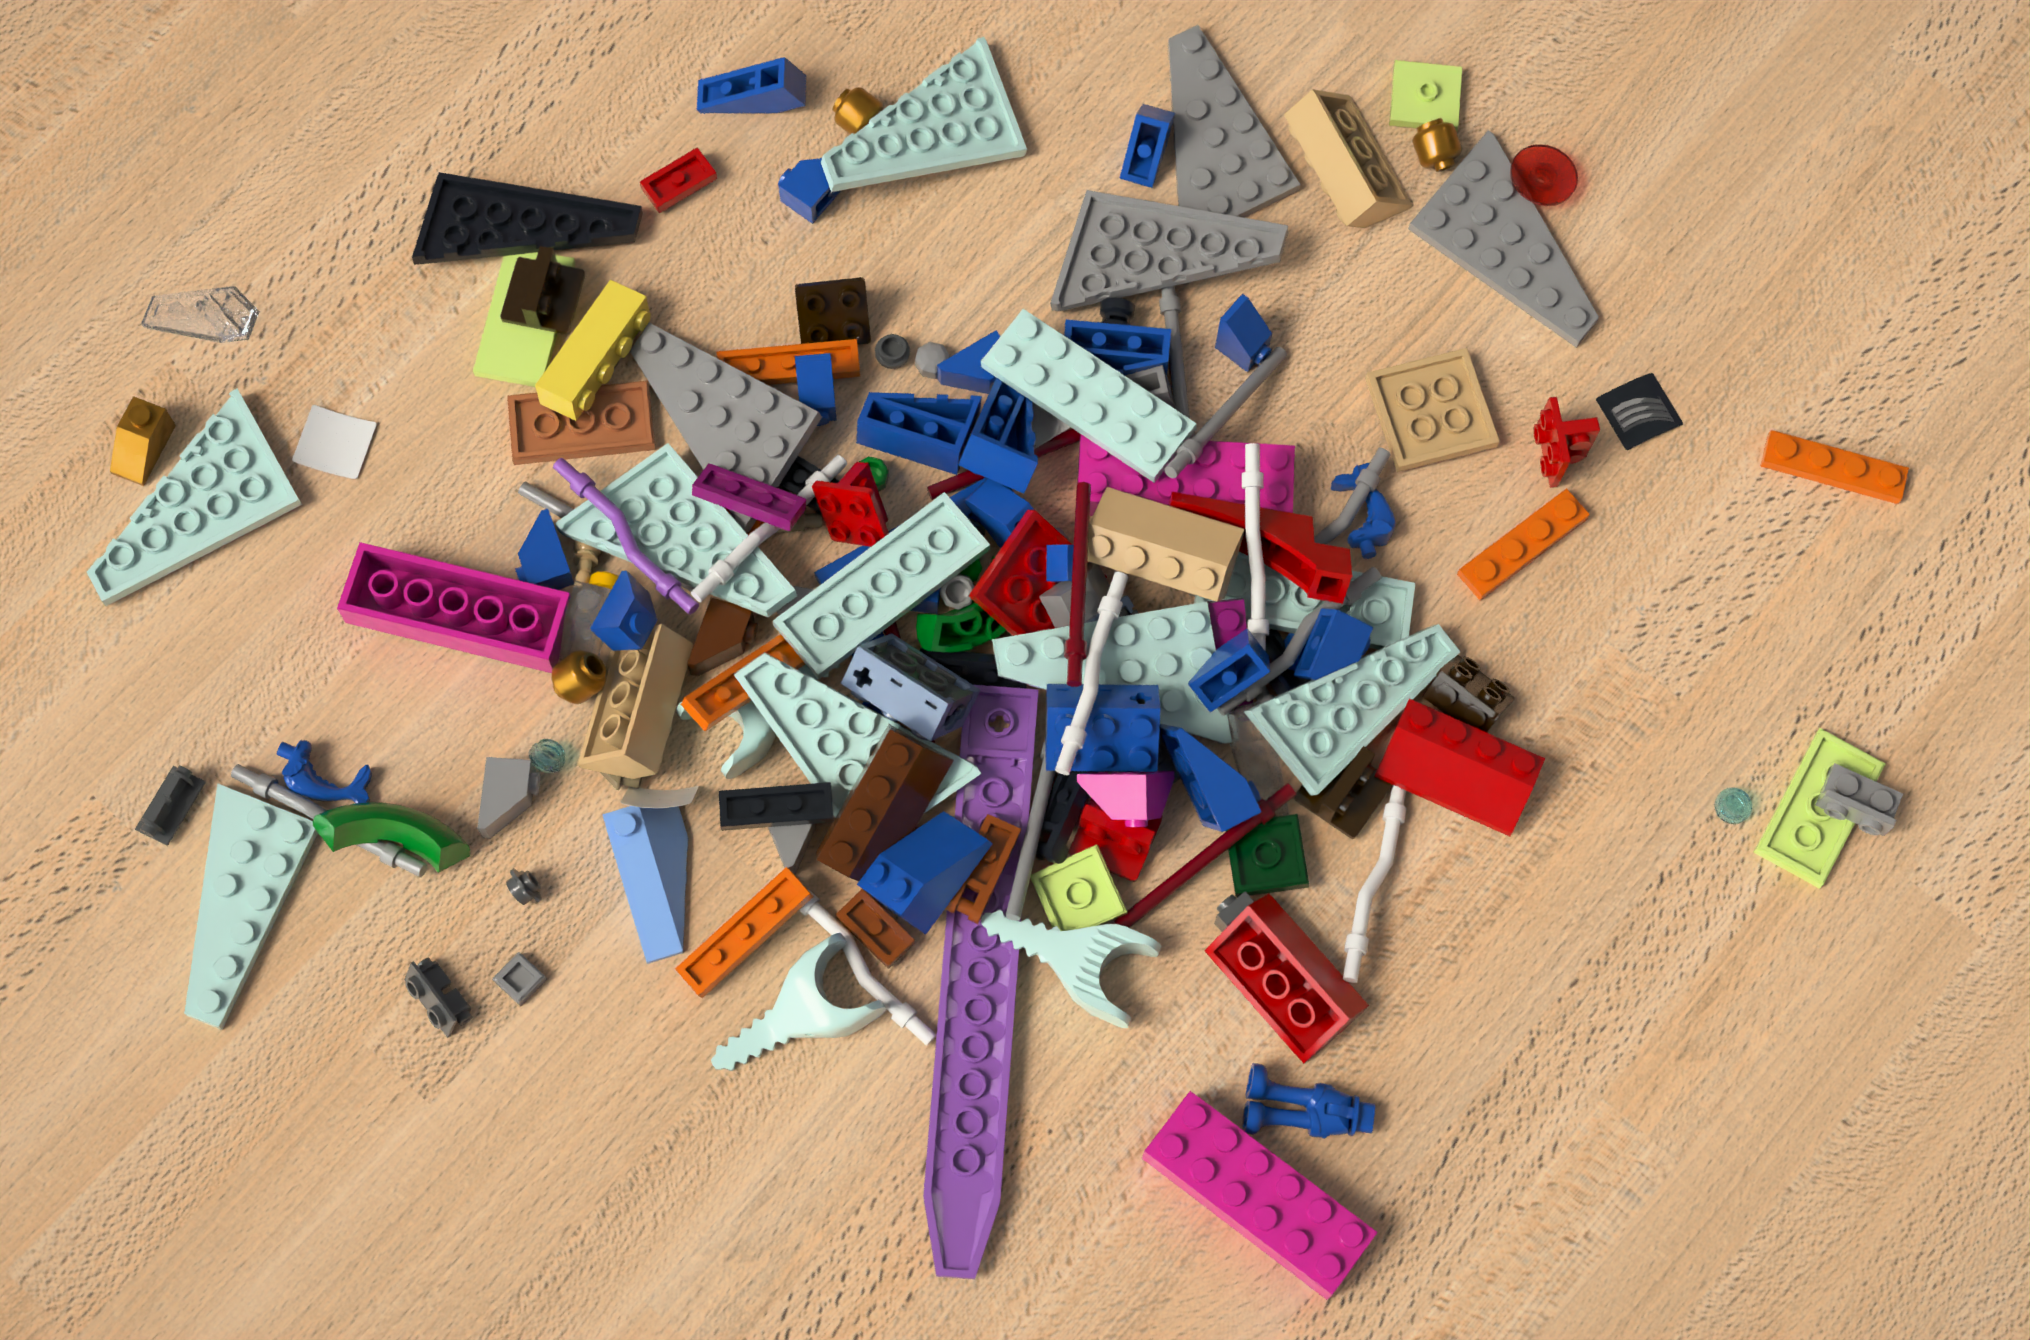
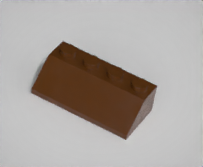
(883, 802)

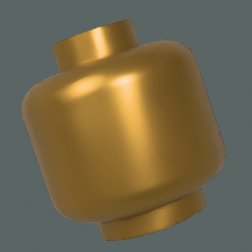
(855, 109)
(1437, 145)
(578, 676)

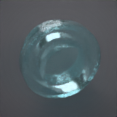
(547, 756)
(1733, 805)

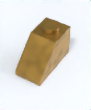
(140, 440)

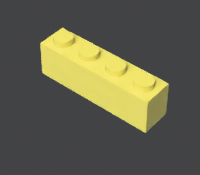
(593, 350)

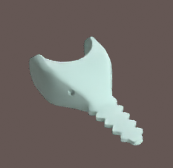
(757, 735)
(1076, 956)
(799, 1011)

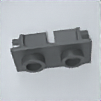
(170, 805)
(425, 983)

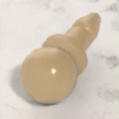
(585, 559)

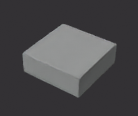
(519, 979)

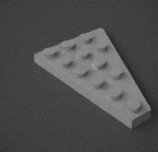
(1219, 143)
(1504, 242)
(1145, 246)
(725, 412)

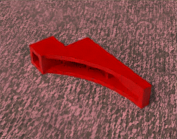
(1286, 545)

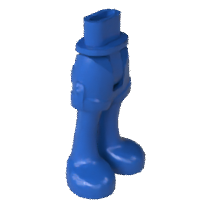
(1325, 1114)

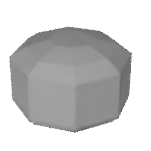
(929, 357)
(956, 591)

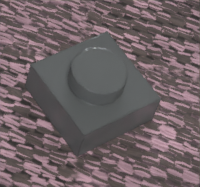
(1230, 909)

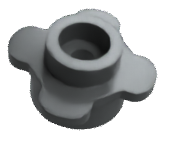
(523, 886)

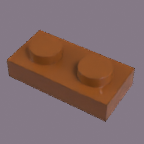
(875, 928)

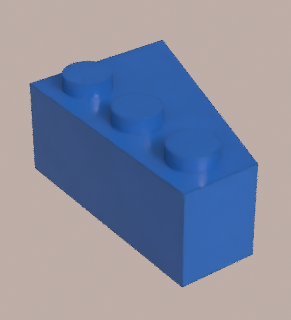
(1122, 346)
(919, 428)
(1003, 439)

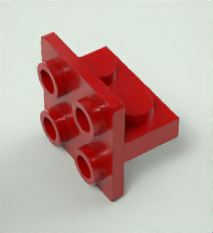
(1562, 440)
(853, 507)
(1121, 846)

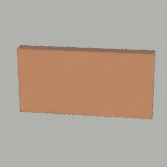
(614, 424)

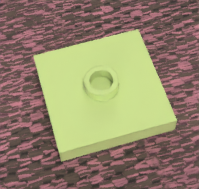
(1424, 94)
(1079, 891)

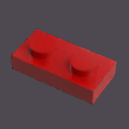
(678, 180)

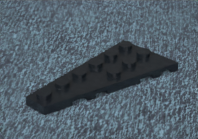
(501, 219)

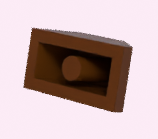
(721, 636)

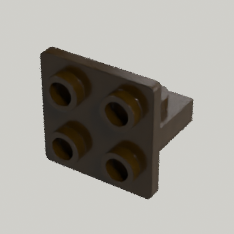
(543, 293)
(833, 311)
(1468, 694)
(1349, 797)

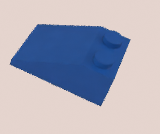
(1214, 787)
(925, 870)

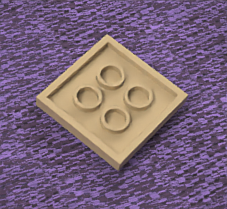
(1432, 410)

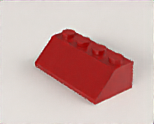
(1460, 767)
(1286, 977)

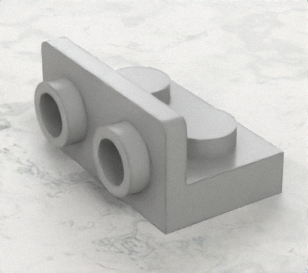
(1859, 800)

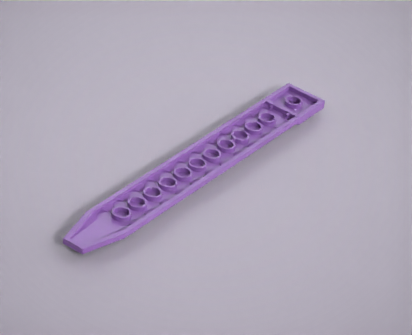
(978, 1001)

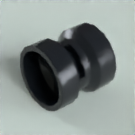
(1117, 311)

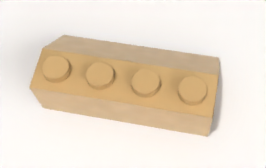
(1346, 159)
(1163, 544)
(636, 706)

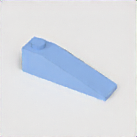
(652, 863)

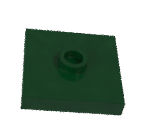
(1269, 858)

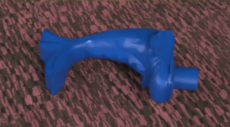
(1380, 520)
(303, 779)

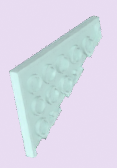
(942, 125)
(211, 497)
(679, 532)
(1141, 649)
(828, 730)

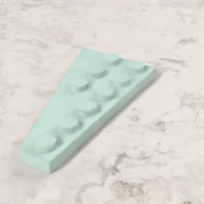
(1331, 718)
(247, 877)

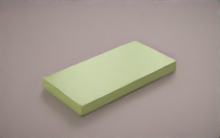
(511, 350)
(1802, 834)

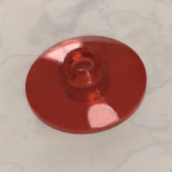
(1548, 165)

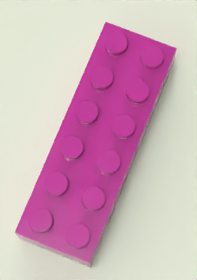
(1213, 475)
(454, 607)
(1259, 1195)

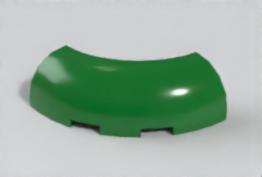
(957, 629)
(375, 821)

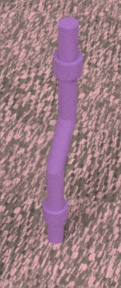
(665, 583)

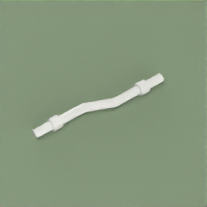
(1252, 483)
(723, 570)
(1075, 734)
(1357, 942)
(902, 1013)

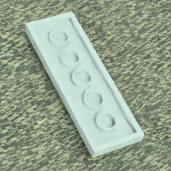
(1088, 395)
(881, 585)
(1383, 605)

